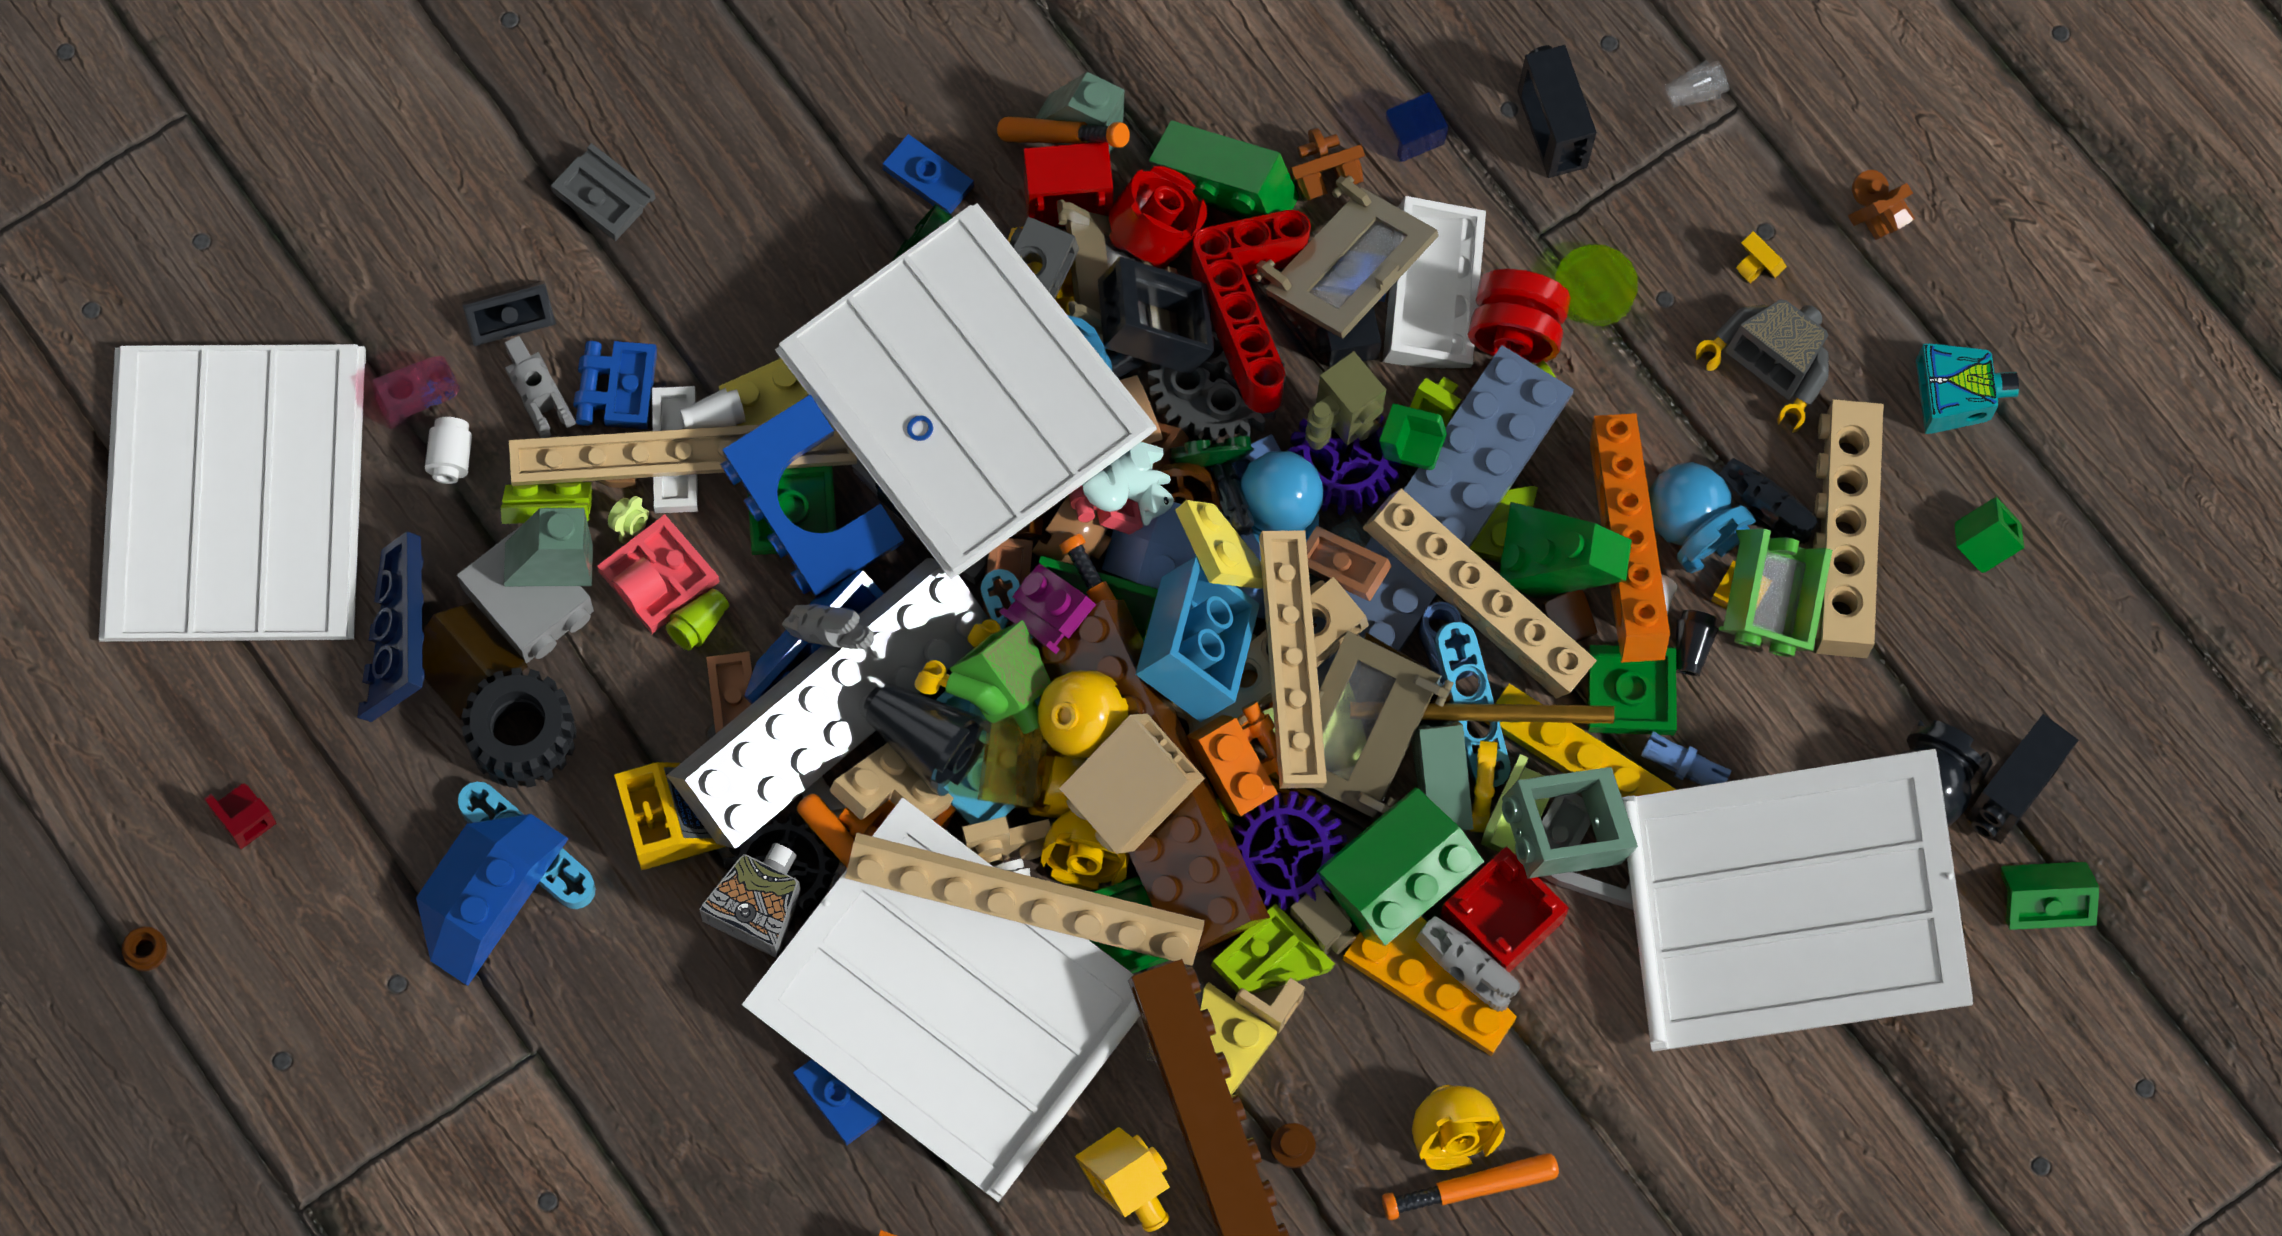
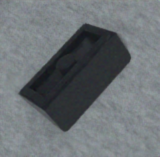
(509, 313)

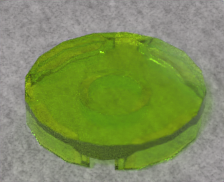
(1599, 284)

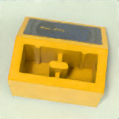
(659, 817)

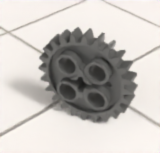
(1196, 407)

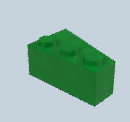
(1227, 171)
(1560, 553)

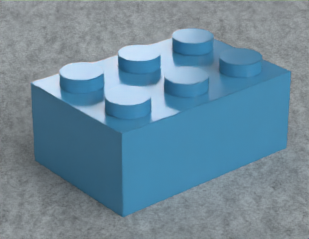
(1197, 641)

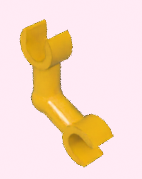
(1484, 786)

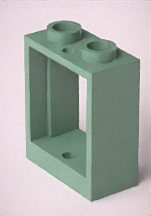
(1605, 811)

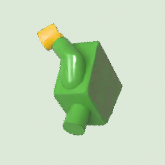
(996, 676)

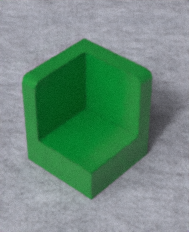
(1413, 437)
(1989, 535)

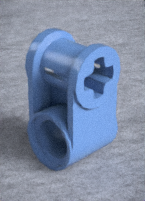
(1448, 613)

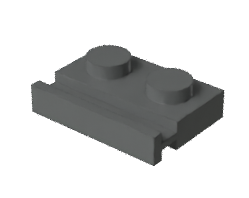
(603, 192)

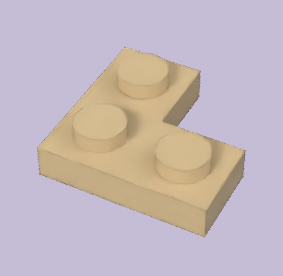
(885, 778)
(998, 842)

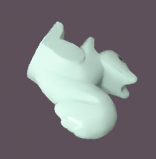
(1132, 478)

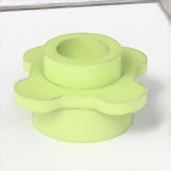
(628, 518)

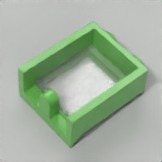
(1776, 593)

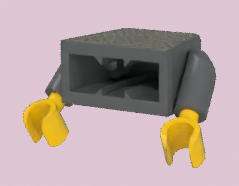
(1778, 347)

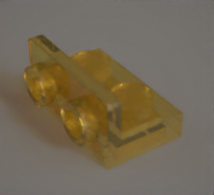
(1011, 765)

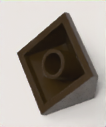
(461, 652)

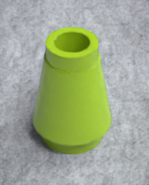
(697, 619)

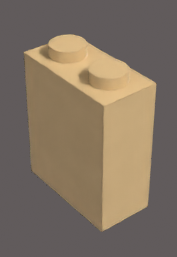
(1130, 784)

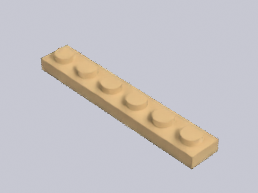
(1292, 659)

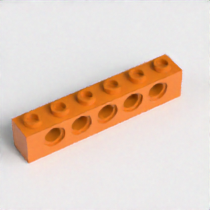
(1626, 510)

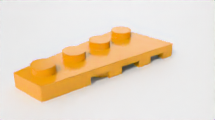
(1419, 980)

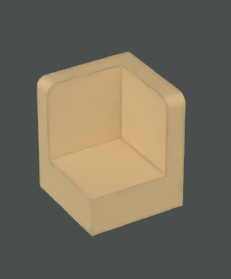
(1273, 1005)

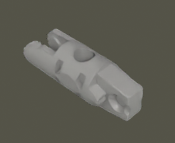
(535, 387)
(828, 626)
(1468, 964)

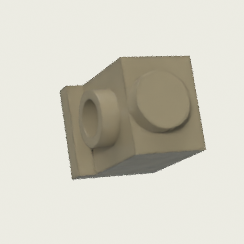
(1323, 921)

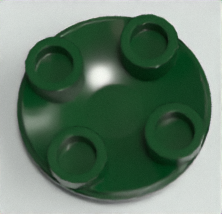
(1208, 455)

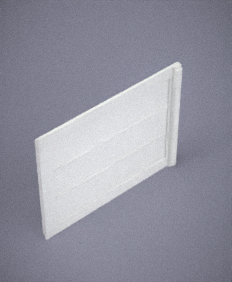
(995, 366)
(233, 493)
(1796, 901)
(947, 1014)

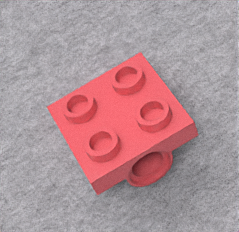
(658, 573)

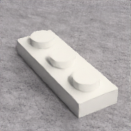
(678, 492)

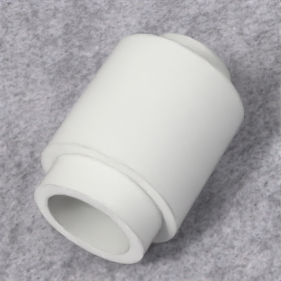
(448, 450)

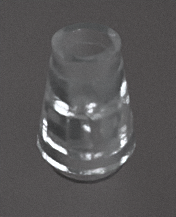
(1698, 85)

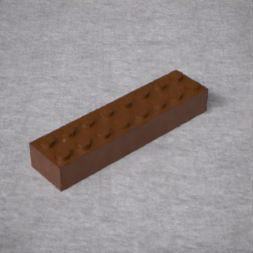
(1191, 857)

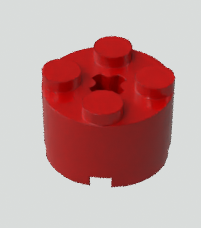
(1156, 216)

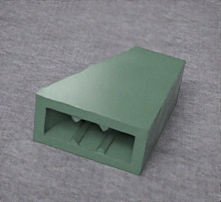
(1087, 101)
(550, 550)
(1442, 768)

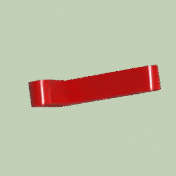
(1222, 260)

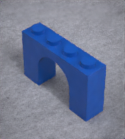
(819, 557)

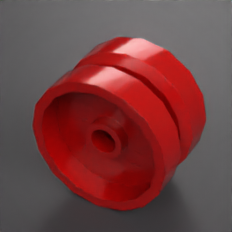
(1520, 313)

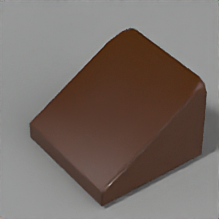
(1571, 614)

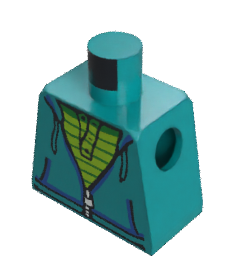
(1960, 386)

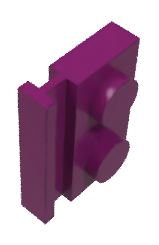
(1048, 607)

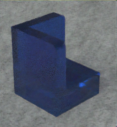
(1417, 126)

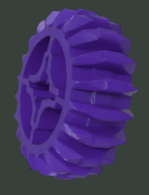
(1360, 466)
(1283, 831)

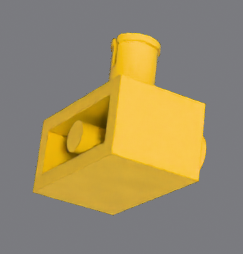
(1127, 1176)

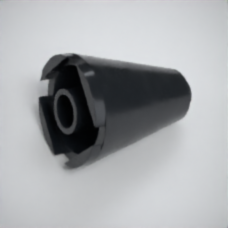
(927, 734)

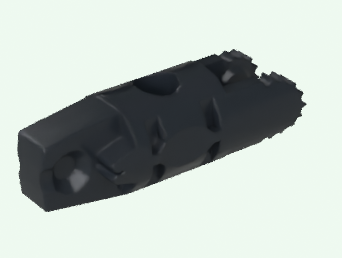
(1768, 501)

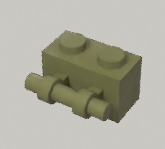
(1347, 402)

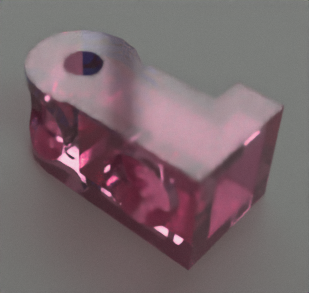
(414, 389)

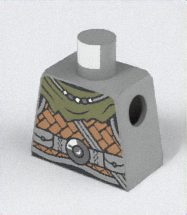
(756, 900)

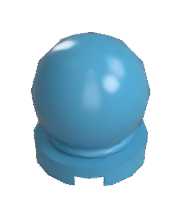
(1282, 493)
(1695, 511)

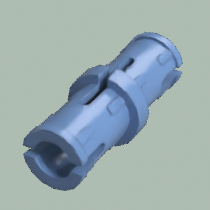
(1684, 761)

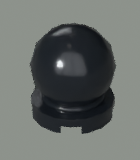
(1957, 763)

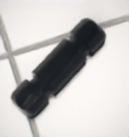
(1232, 499)

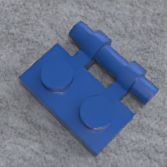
(629, 386)

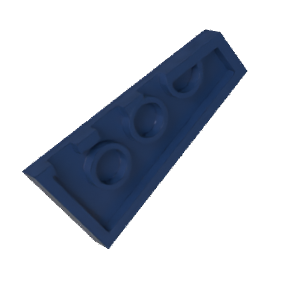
(396, 629)

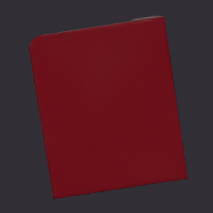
(241, 814)

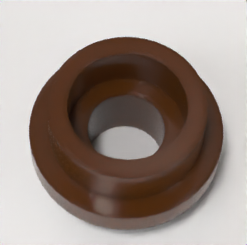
(135, 940)

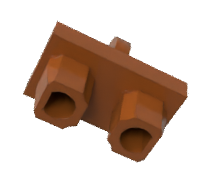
(1308, 175)
(1884, 209)

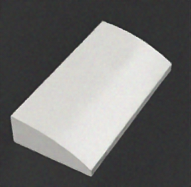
(1437, 294)

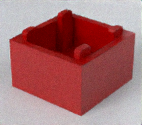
(1070, 174)
(1505, 910)

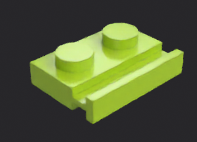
(524, 500)

